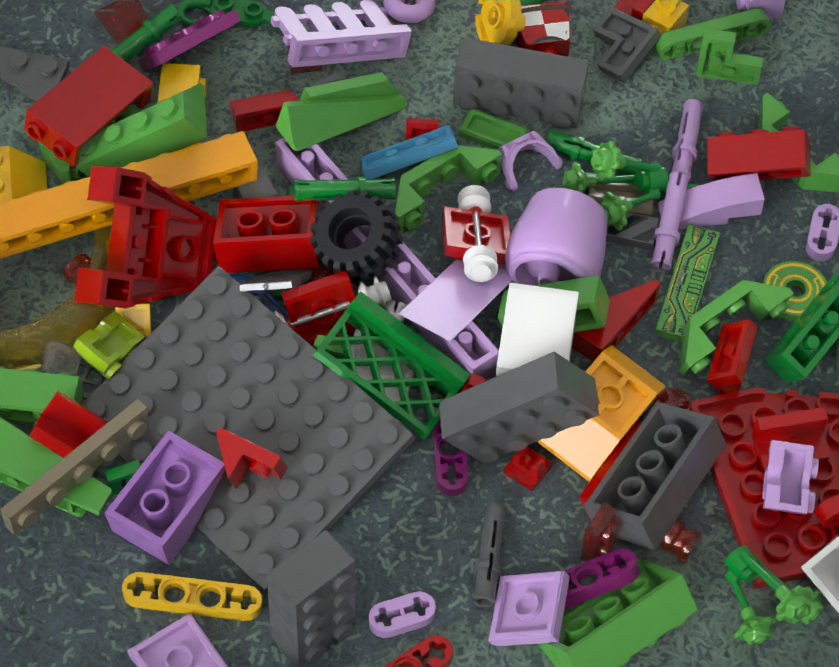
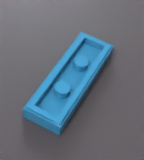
(408, 152)

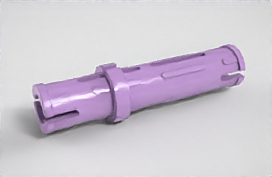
(685, 150)
(667, 233)

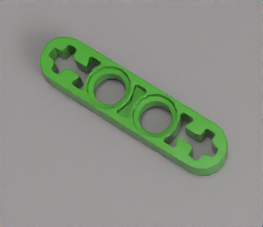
(682, 40)

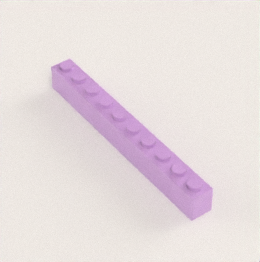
(408, 275)

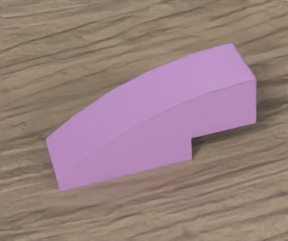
(721, 200)

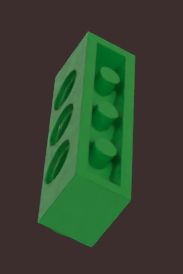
(808, 336)

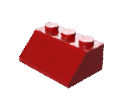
(265, 234)

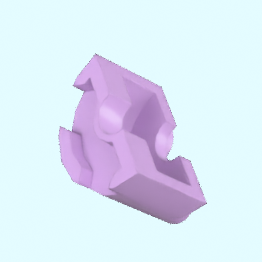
(788, 478)

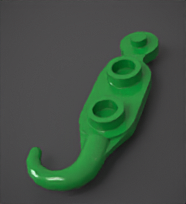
(250, 12)

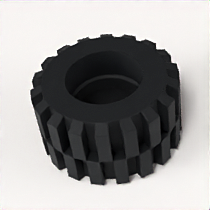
(343, 216)

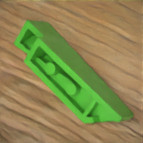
(337, 108)
(27, 460)

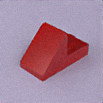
(243, 455)

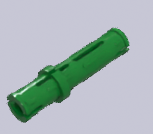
(148, 33)
(582, 149)
(326, 189)

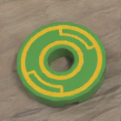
(796, 274)

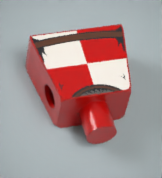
(546, 28)

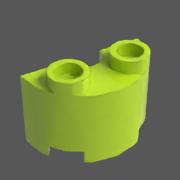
(108, 344)

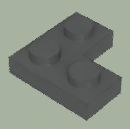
(629, 39)

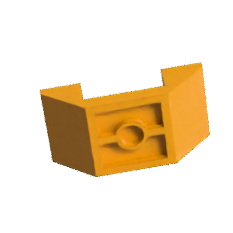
(622, 397)

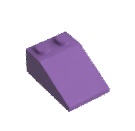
(165, 497)

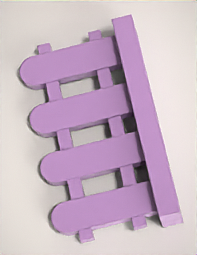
(349, 44)

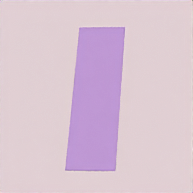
(454, 300)

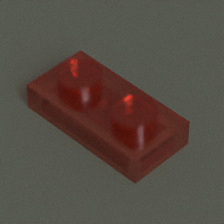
(599, 533)

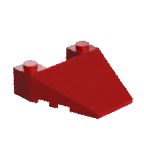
(155, 242)

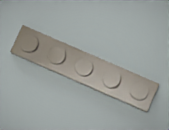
(75, 467)

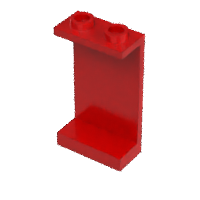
(86, 104)

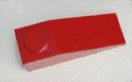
(622, 315)

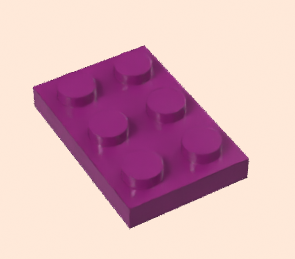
(188, 38)

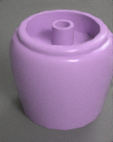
(557, 238)

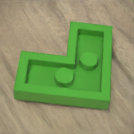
(719, 62)

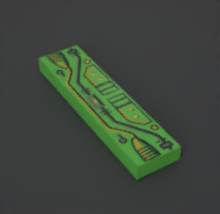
(687, 281)

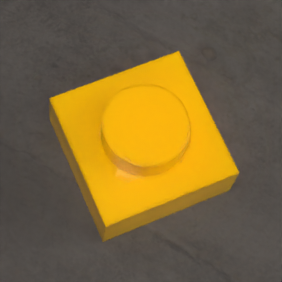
(138, 317)

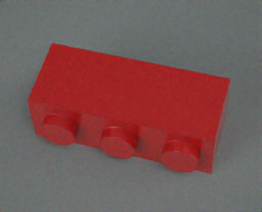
(761, 152)

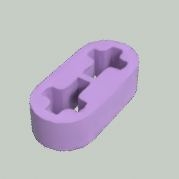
(817, 231)
(403, 622)

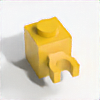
(666, 15)

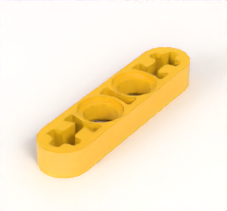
(193, 590)

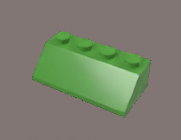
(148, 133)
(623, 620)

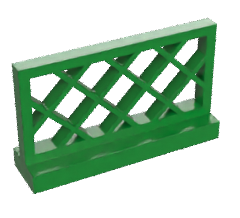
(404, 348)

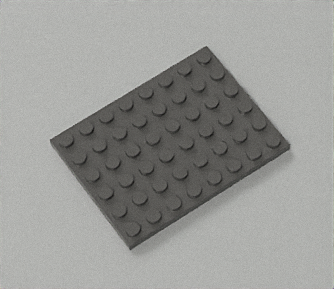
(245, 370)

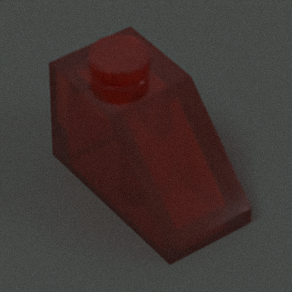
(121, 18)

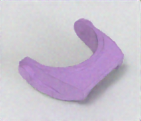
(529, 141)

